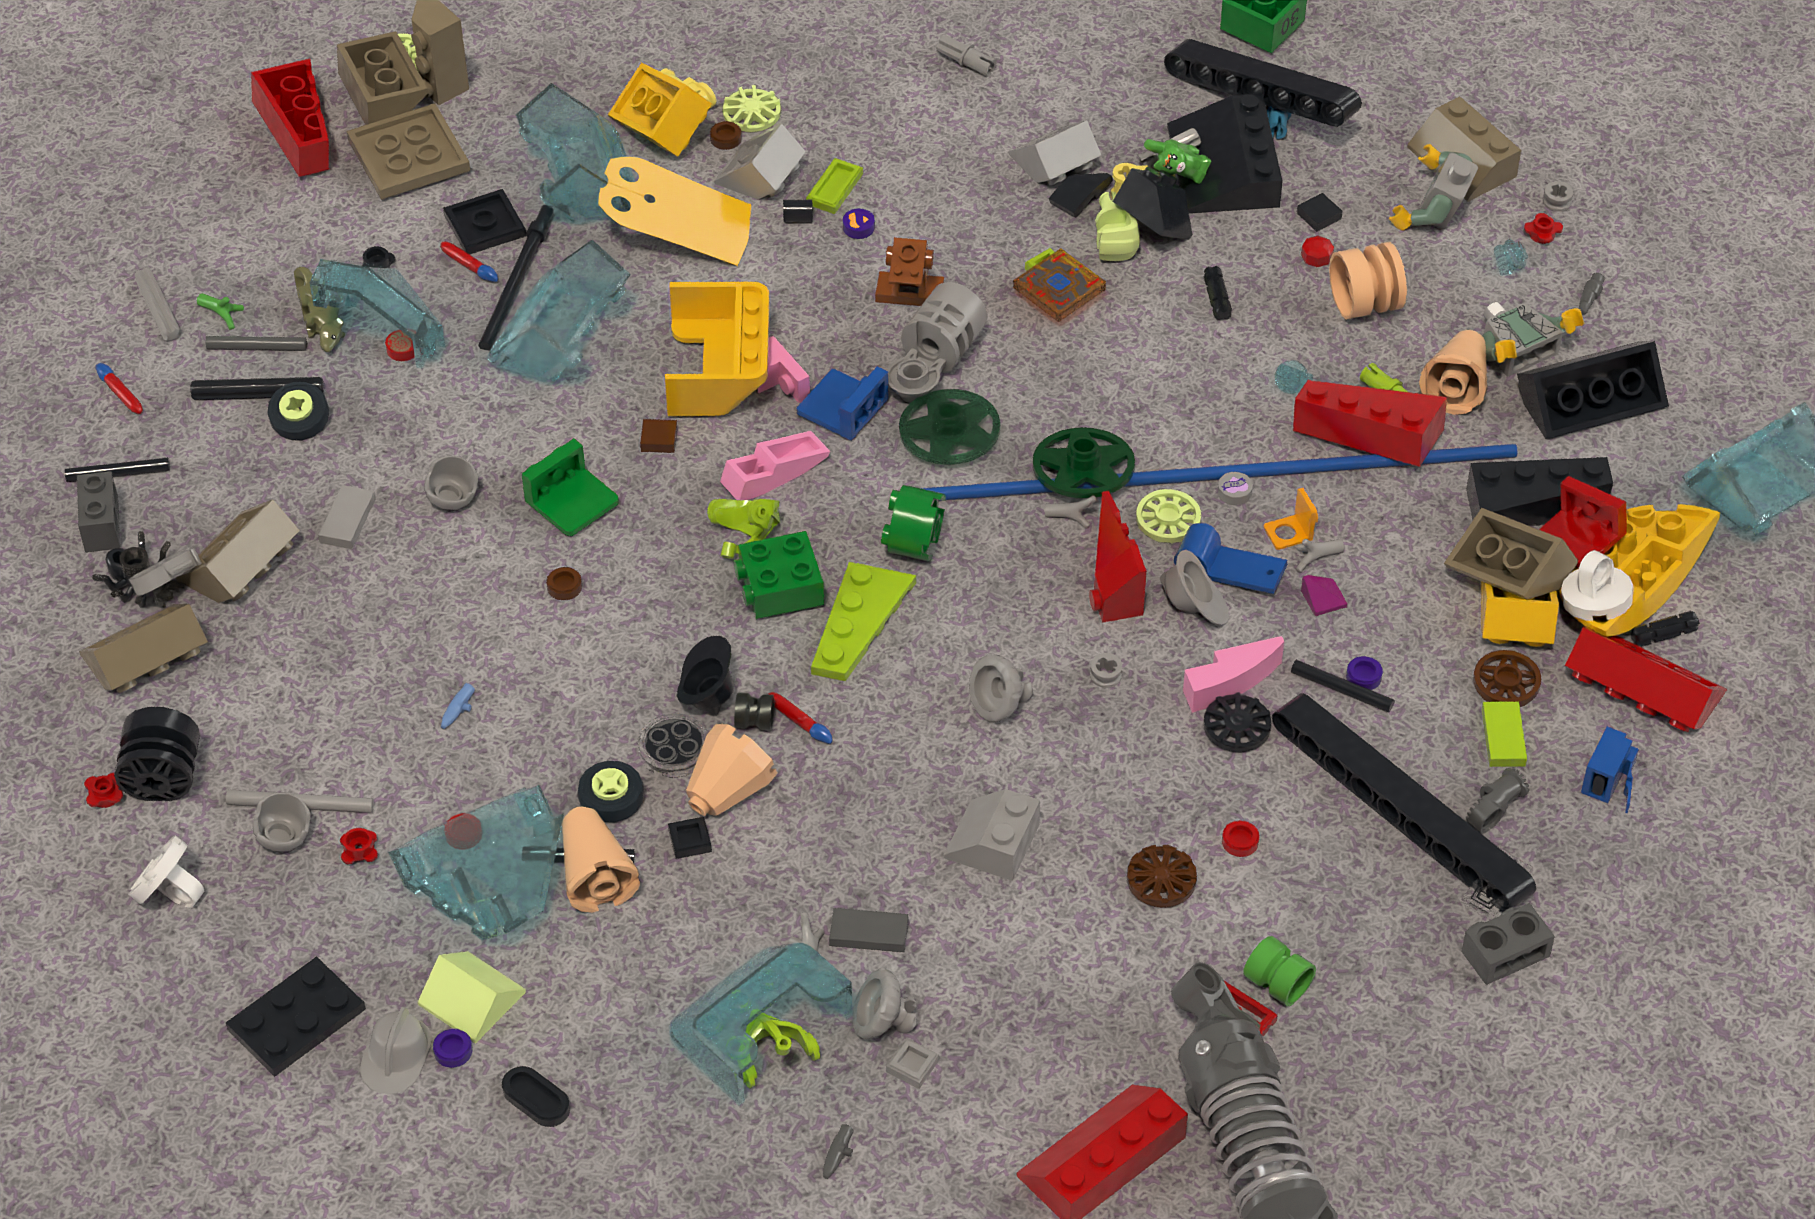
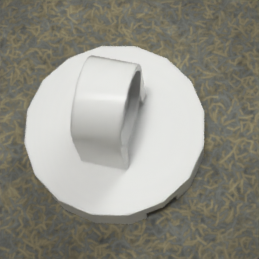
(1597, 589)
(168, 877)

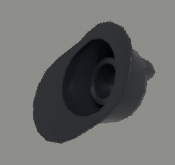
(706, 675)

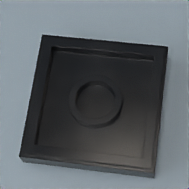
(484, 222)

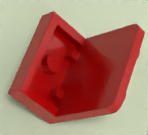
(1587, 519)

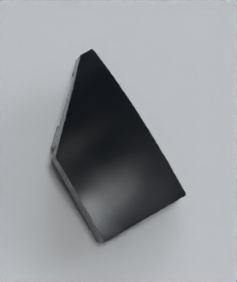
(1078, 190)

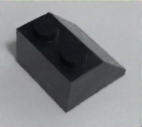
(1156, 202)

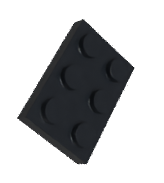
(295, 1016)

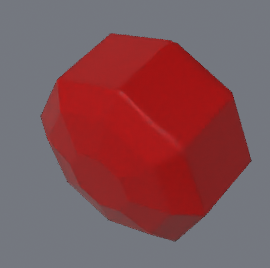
(1317, 251)

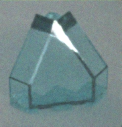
(386, 292)
(486, 863)

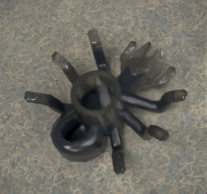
(126, 563)

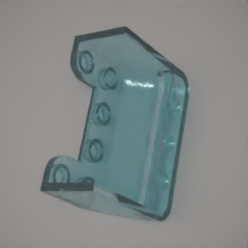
(577, 150)
(557, 313)
(713, 1025)

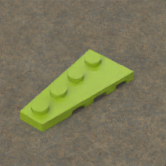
(858, 615)

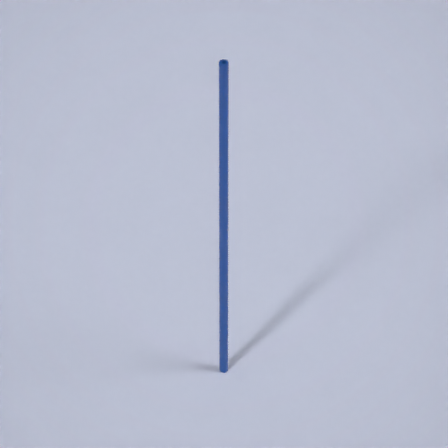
(1250, 470)

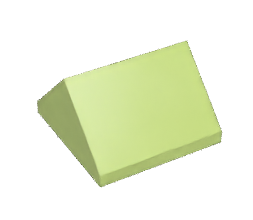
(468, 993)

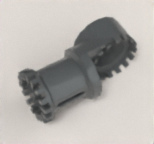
(1496, 799)

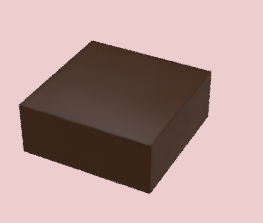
(658, 436)

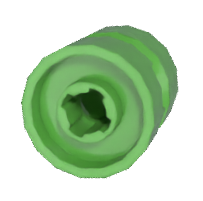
(1284, 974)

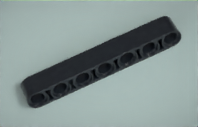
(1280, 86)

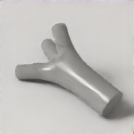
(1070, 510)
(1317, 550)
(807, 936)

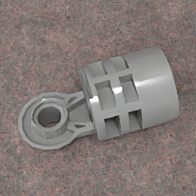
(936, 339)

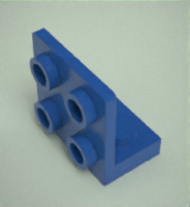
(844, 402)

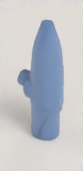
(457, 705)

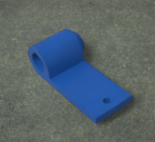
(1229, 564)

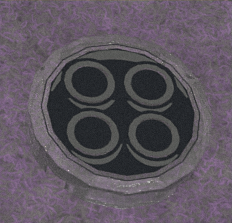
(671, 744)

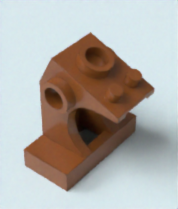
(908, 267)

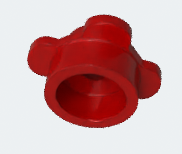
(1543, 228)
(106, 797)
(358, 837)

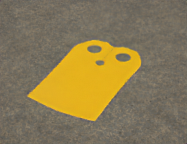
(681, 211)

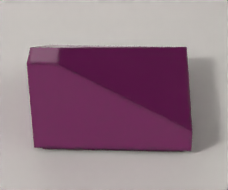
(1322, 594)

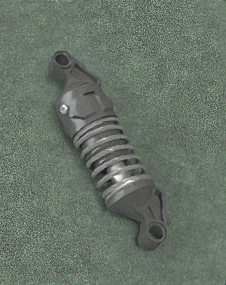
(1241, 1099)

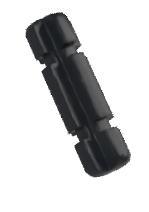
(1217, 293)
(1665, 628)

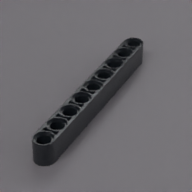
(1402, 801)

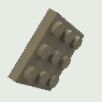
(408, 151)

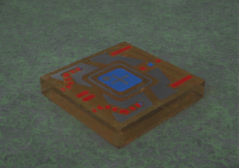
(1059, 285)

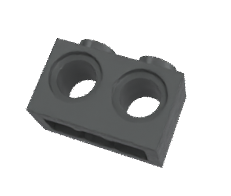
(98, 511)
(1510, 949)

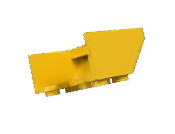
(735, 336)

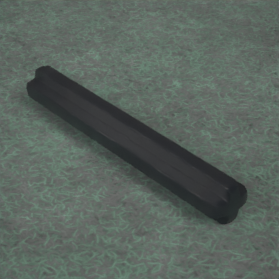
(245, 388)

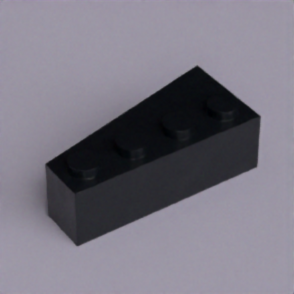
(1531, 488)

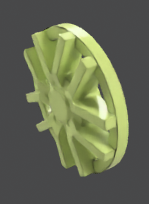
(752, 109)

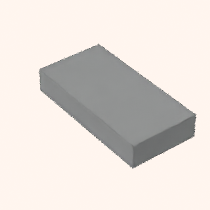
(346, 517)

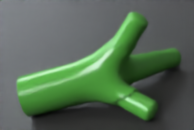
(219, 306)

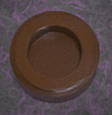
(725, 135)
(564, 583)

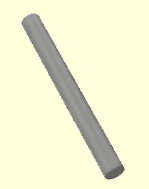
(314, 802)

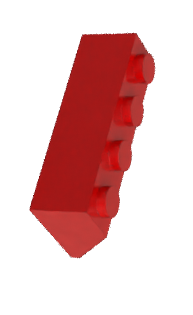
(1644, 677)
(1106, 1151)

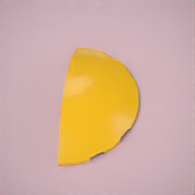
(1657, 557)

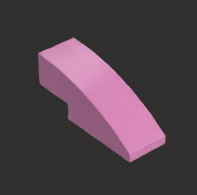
(772, 465)
(1232, 672)

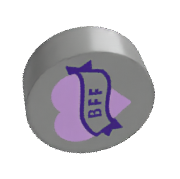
(1235, 488)

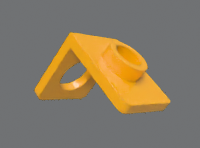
(1302, 522)

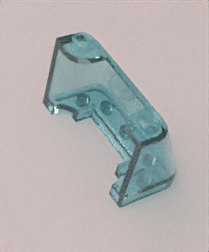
(1760, 472)

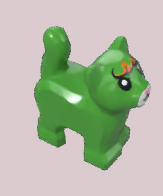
(1179, 158)

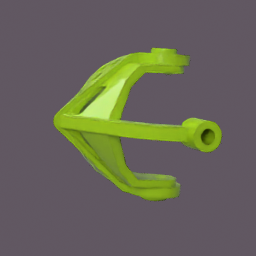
(738, 516)
(780, 1030)

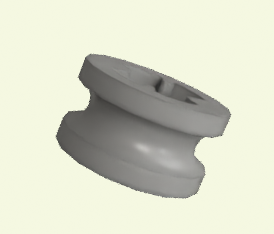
(1556, 203)
(1109, 662)

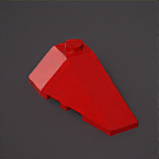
(1118, 569)

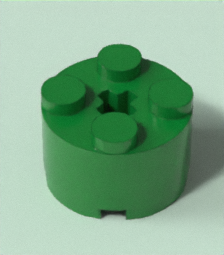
(914, 522)

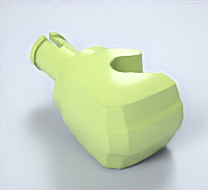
(1116, 231)

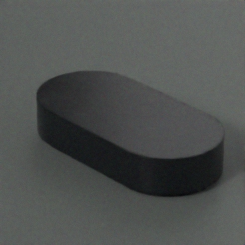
(536, 1096)

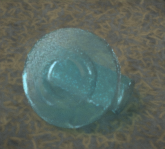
(1510, 257)
(1291, 376)

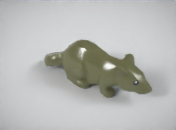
(317, 319)

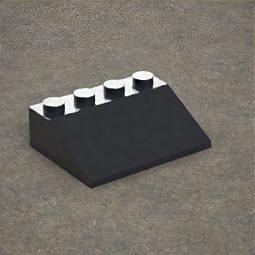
(1241, 152)

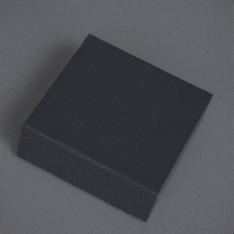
(1319, 212)
(689, 837)

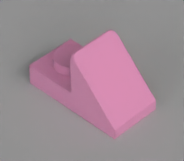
(785, 372)

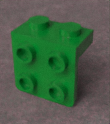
(566, 490)

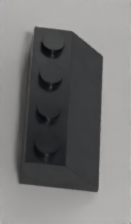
(1594, 389)

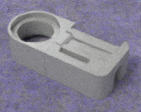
(165, 570)

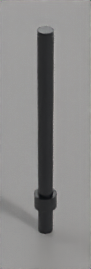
(536, 233)

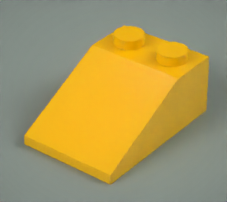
(660, 109)
(1517, 619)

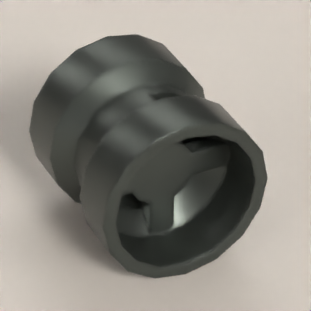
(754, 711)

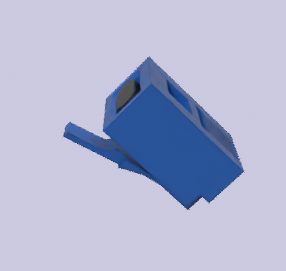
(1607, 765)

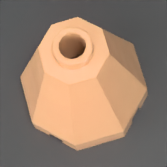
(727, 771)

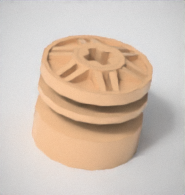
(1368, 280)

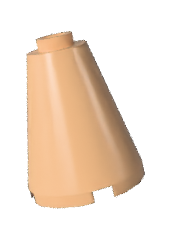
(1458, 373)
(595, 862)

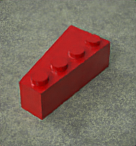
(292, 112)
(1371, 419)

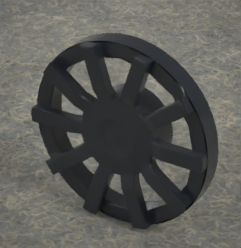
(1237, 722)

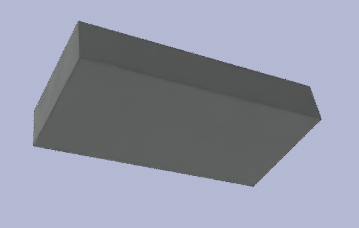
(868, 930)

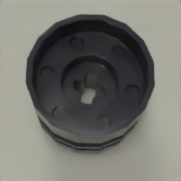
(157, 754)

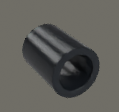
(798, 210)

